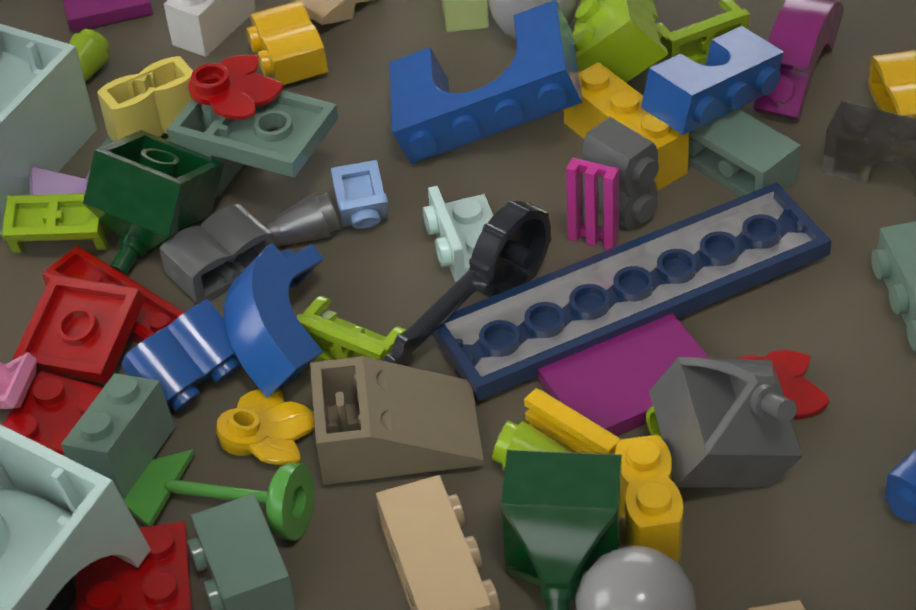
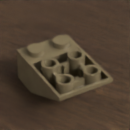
(390, 420)

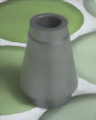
(304, 221)

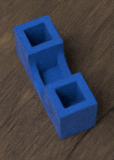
(693, 94)

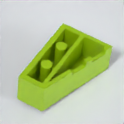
(618, 36)

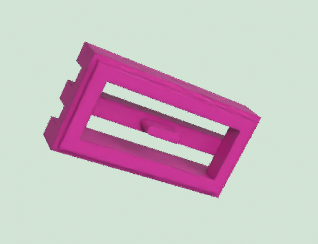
(574, 187)

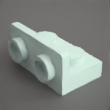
(456, 228)

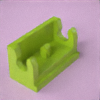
(696, 39)
(51, 219)
(342, 338)

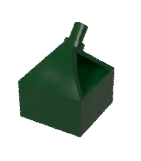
(149, 192)
(559, 517)

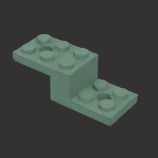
(252, 140)

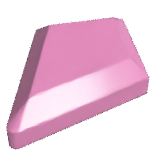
(16, 380)

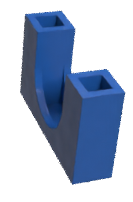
(535, 84)

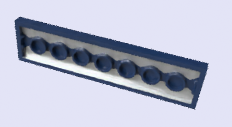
(629, 286)

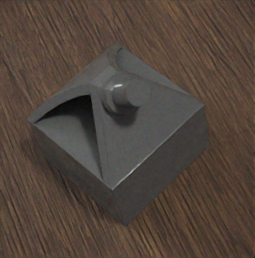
(725, 422)

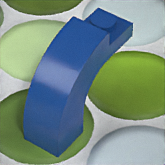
(262, 322)

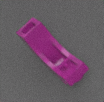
(802, 33)

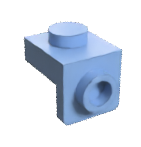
(359, 194)

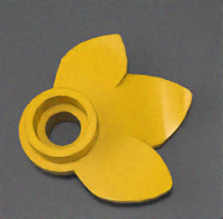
(265, 427)

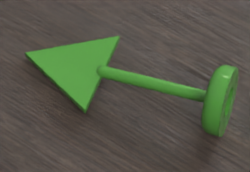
(287, 501)

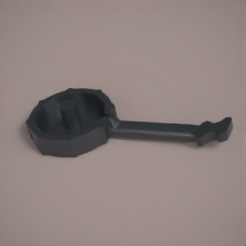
(502, 259)

